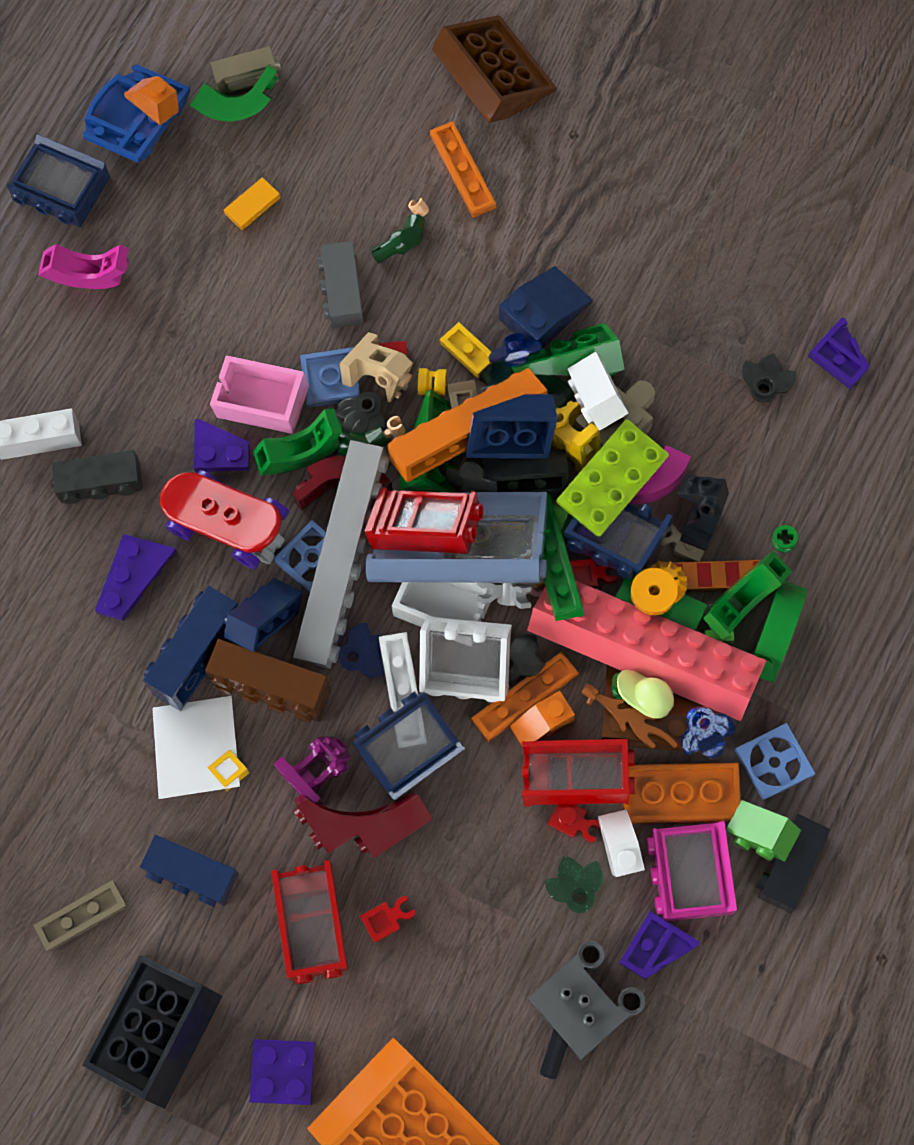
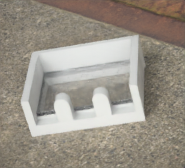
(464, 658)

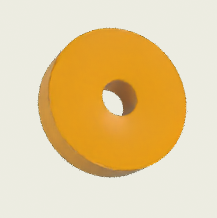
(657, 579)

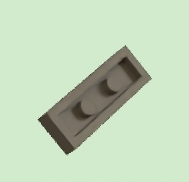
(80, 916)

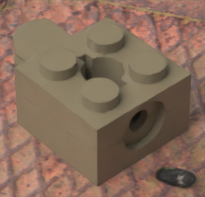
(636, 401)

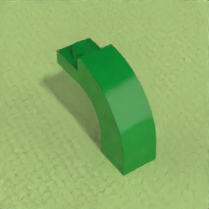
(234, 108)
(300, 449)
(746, 594)
(779, 628)

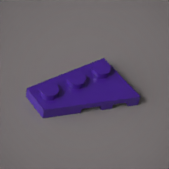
(130, 574)

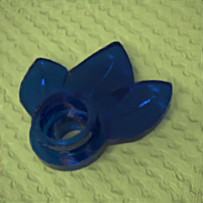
(515, 350)
(367, 649)
(709, 735)

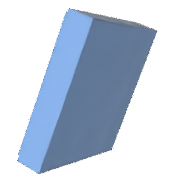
(325, 378)

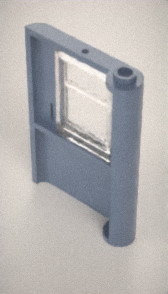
(505, 549)

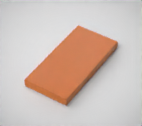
(684, 793)

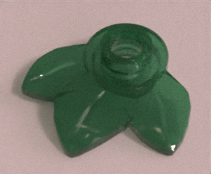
(574, 880)

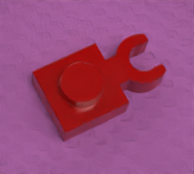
(588, 574)
(570, 819)
(383, 921)

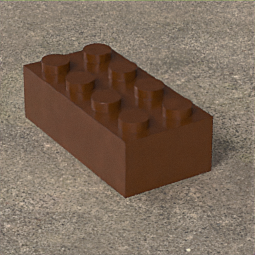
(268, 681)

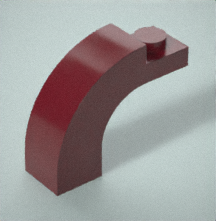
(323, 477)

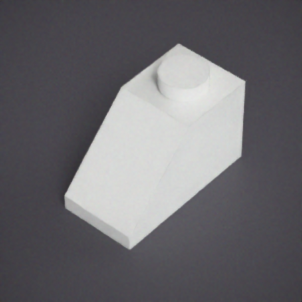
(620, 843)

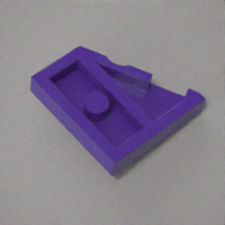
(219, 449)

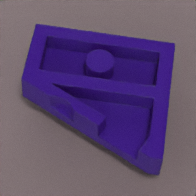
(840, 355)
(656, 946)

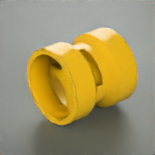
(425, 381)

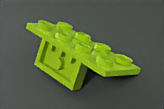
(612, 478)

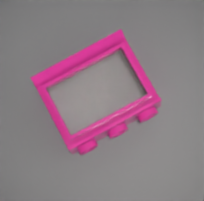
(692, 872)

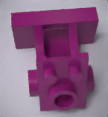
(333, 754)

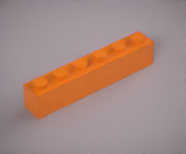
(449, 432)

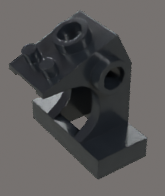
(709, 499)

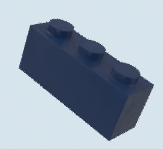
(262, 614)
(188, 871)

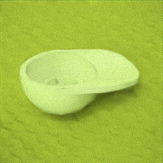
(647, 695)

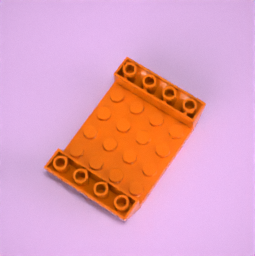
(397, 1105)

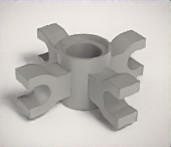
(509, 593)

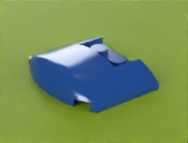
(121, 125)

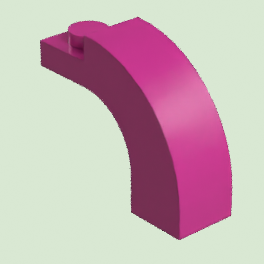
(82, 269)
(665, 478)

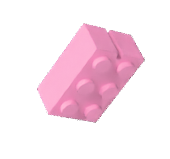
(259, 394)

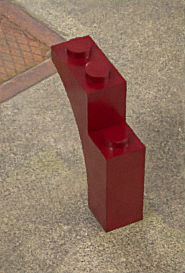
(376, 828)

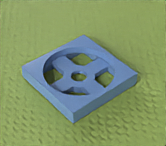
(304, 550)
(764, 790)

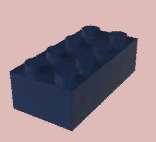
(186, 655)

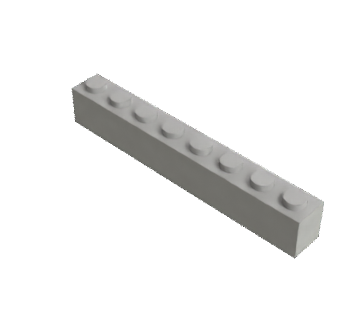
(340, 555)

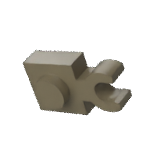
(682, 549)

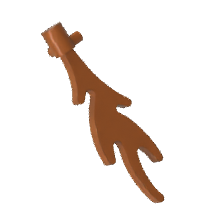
(629, 715)

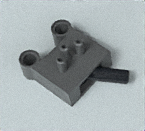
(578, 1010)

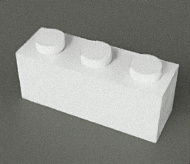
(596, 392)
(39, 433)

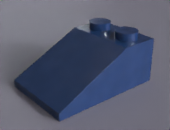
(543, 306)
(514, 428)

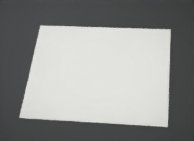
(190, 743)

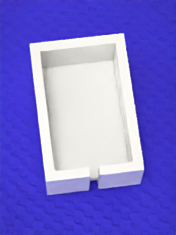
(438, 600)

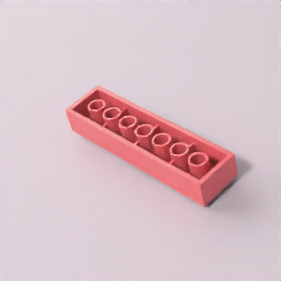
(654, 647)

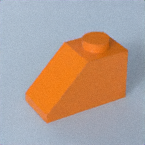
(154, 98)
(544, 719)

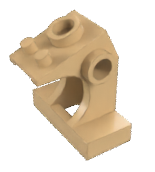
(386, 365)

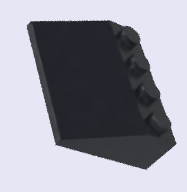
(152, 1031)

